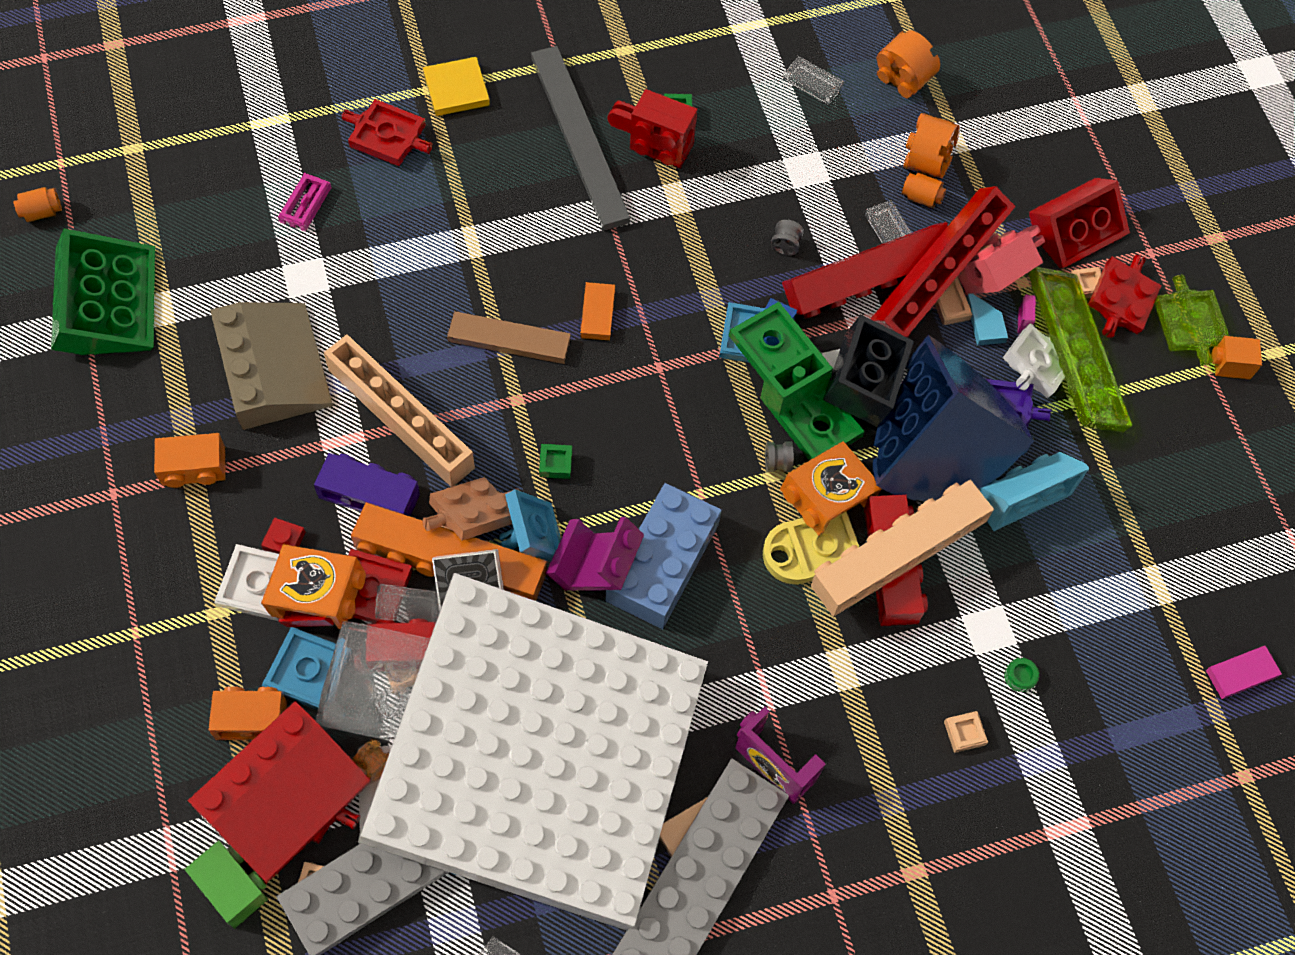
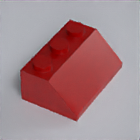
(1081, 221)

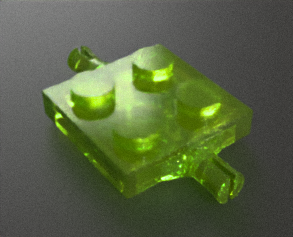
(1191, 320)

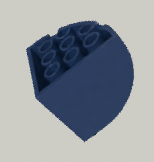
(945, 428)

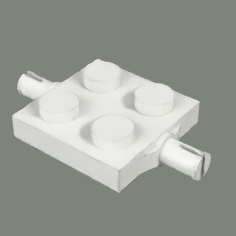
(1036, 361)

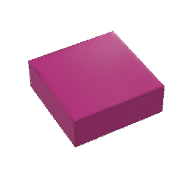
(1026, 312)

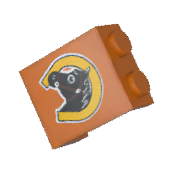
(829, 486)
(314, 584)

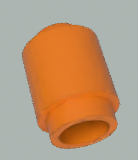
(924, 190)
(37, 204)

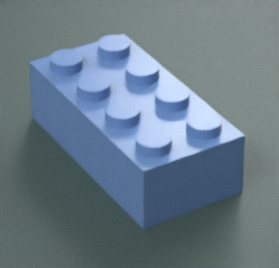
(671, 548)

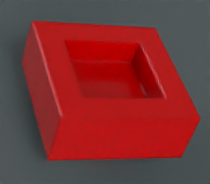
(282, 533)

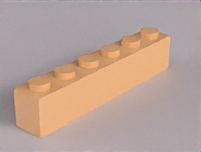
(399, 411)
(901, 547)

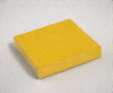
(456, 86)

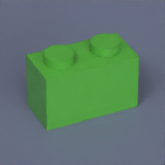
(227, 883)

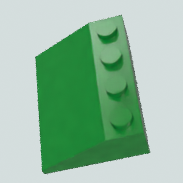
(102, 295)

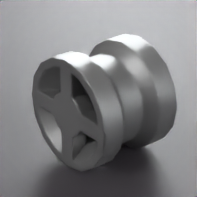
(787, 237)
(779, 456)

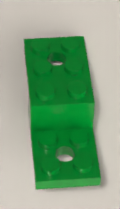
(794, 381)

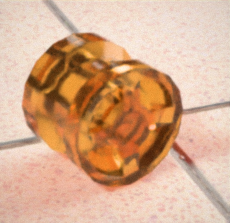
(371, 759)

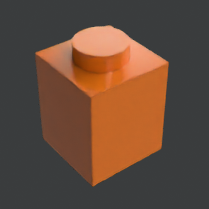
(1237, 357)

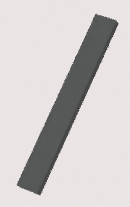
(580, 138)

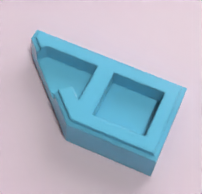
(986, 322)

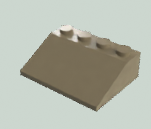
(270, 361)

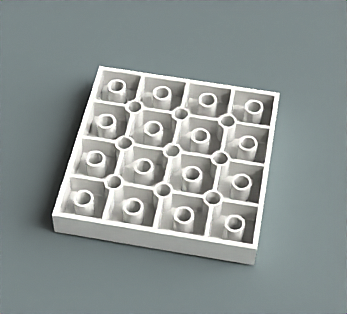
(537, 753)

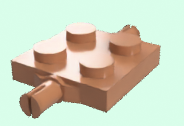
(469, 509)

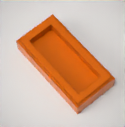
(597, 311)

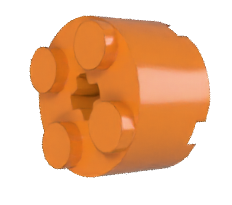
(907, 63)
(931, 146)

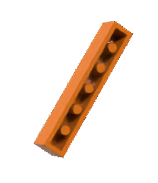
(408, 542)

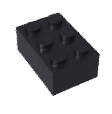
(868, 370)

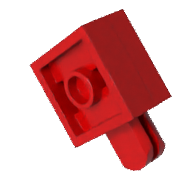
(657, 127)

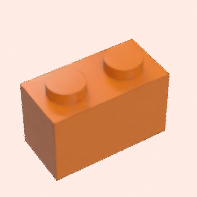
(190, 460)
(244, 713)

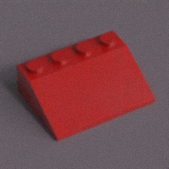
(280, 791)

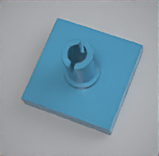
(533, 526)

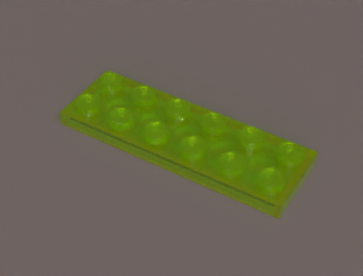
(1079, 350)

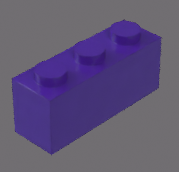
(354, 483)

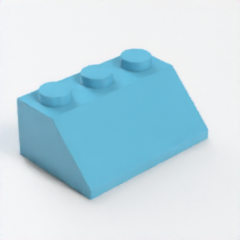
(1032, 487)

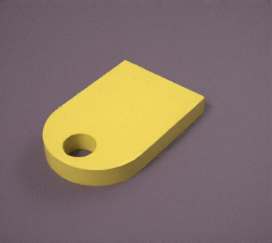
(805, 548)

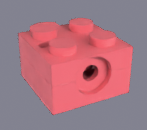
(1002, 261)

